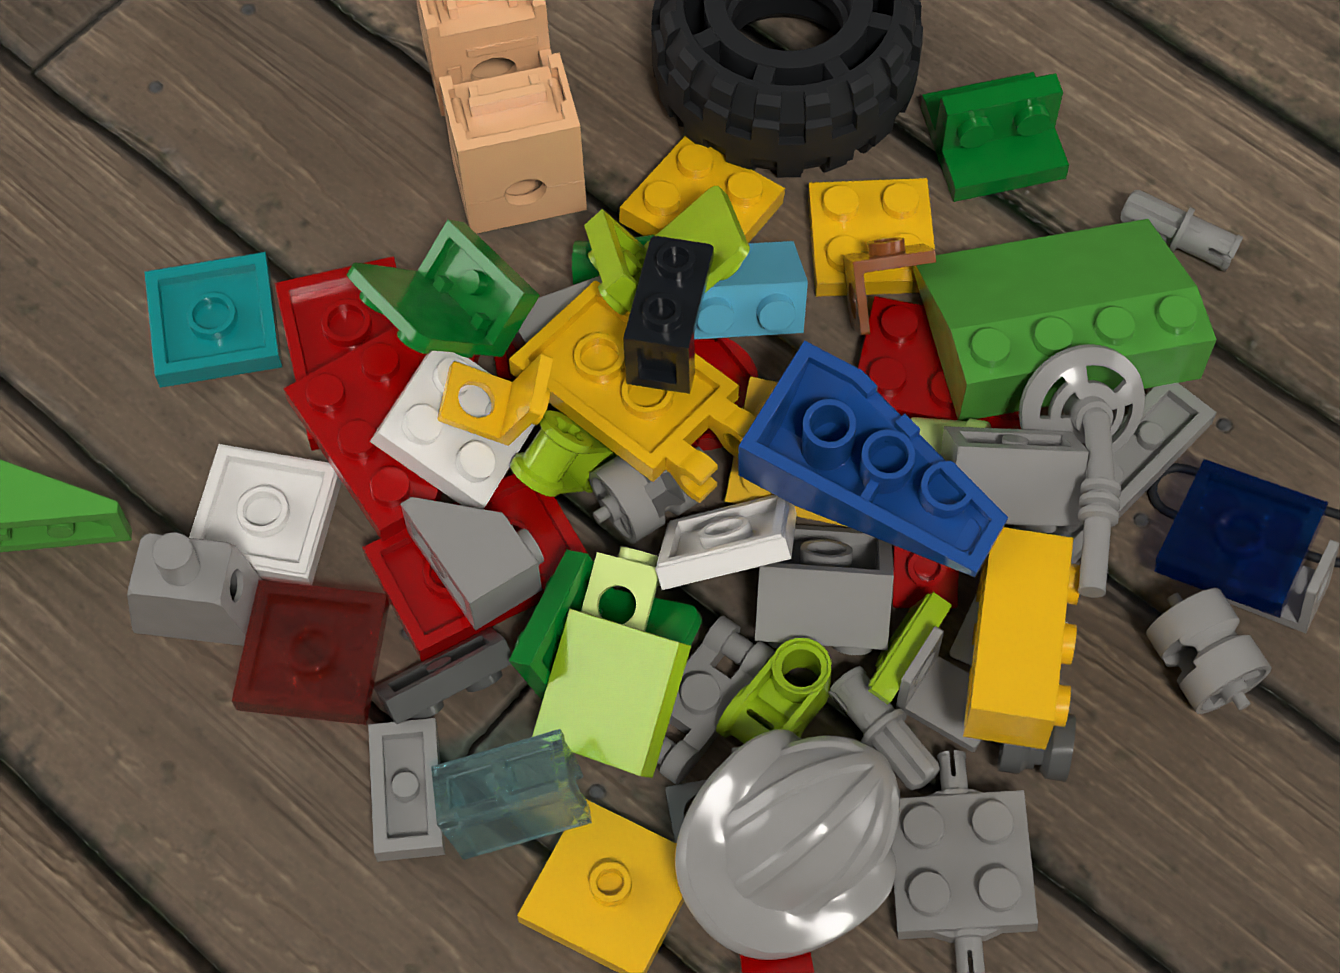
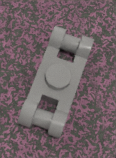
(707, 693)

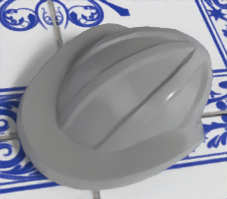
(789, 844)

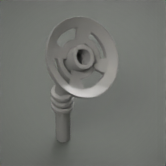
(1090, 418)

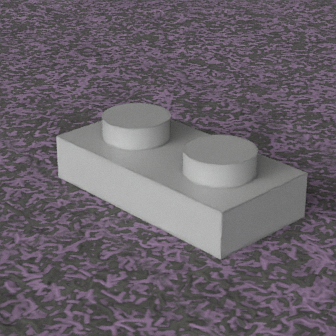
(404, 790)

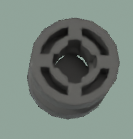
(1053, 762)

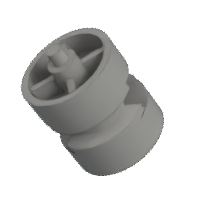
(634, 501)
(1203, 643)

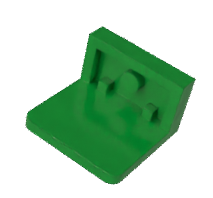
(456, 301)
(566, 590)

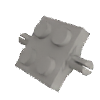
(963, 865)

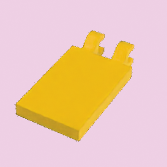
(638, 423)

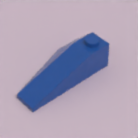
(856, 461)

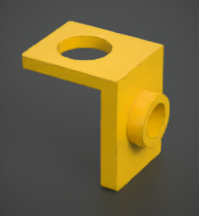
(513, 403)

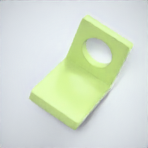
(630, 570)

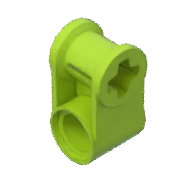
(560, 457)
(774, 702)

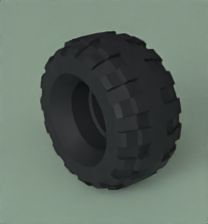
(779, 104)

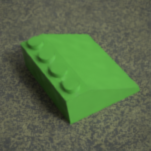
(1022, 301)

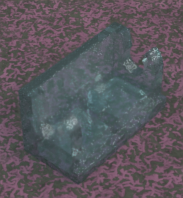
(509, 795)

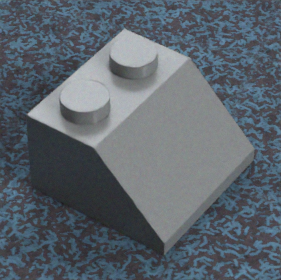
(828, 591)

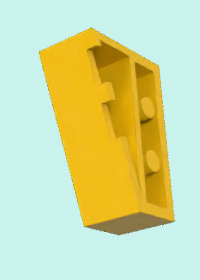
(1022, 639)

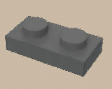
(467, 665)

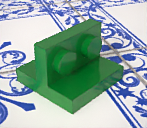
(997, 134)

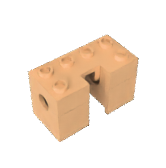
(504, 110)

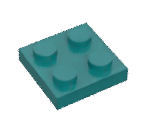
(212, 319)

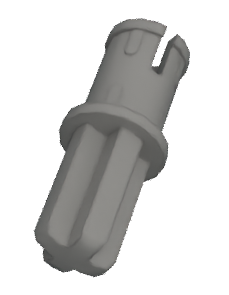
(1183, 229)
(884, 729)

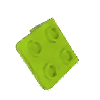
(621, 256)

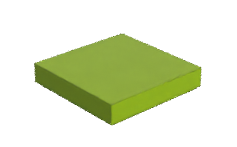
(612, 692)

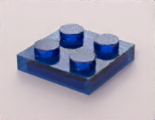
(1241, 537)

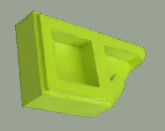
(905, 645)

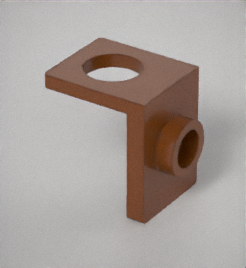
(881, 255)

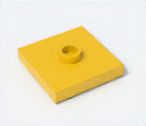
(607, 892)

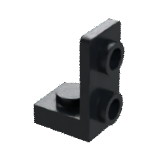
(666, 313)

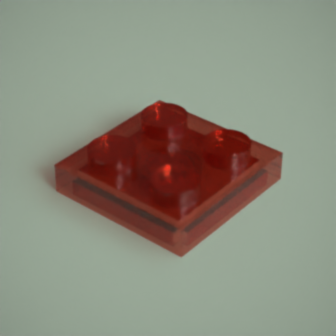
(311, 652)

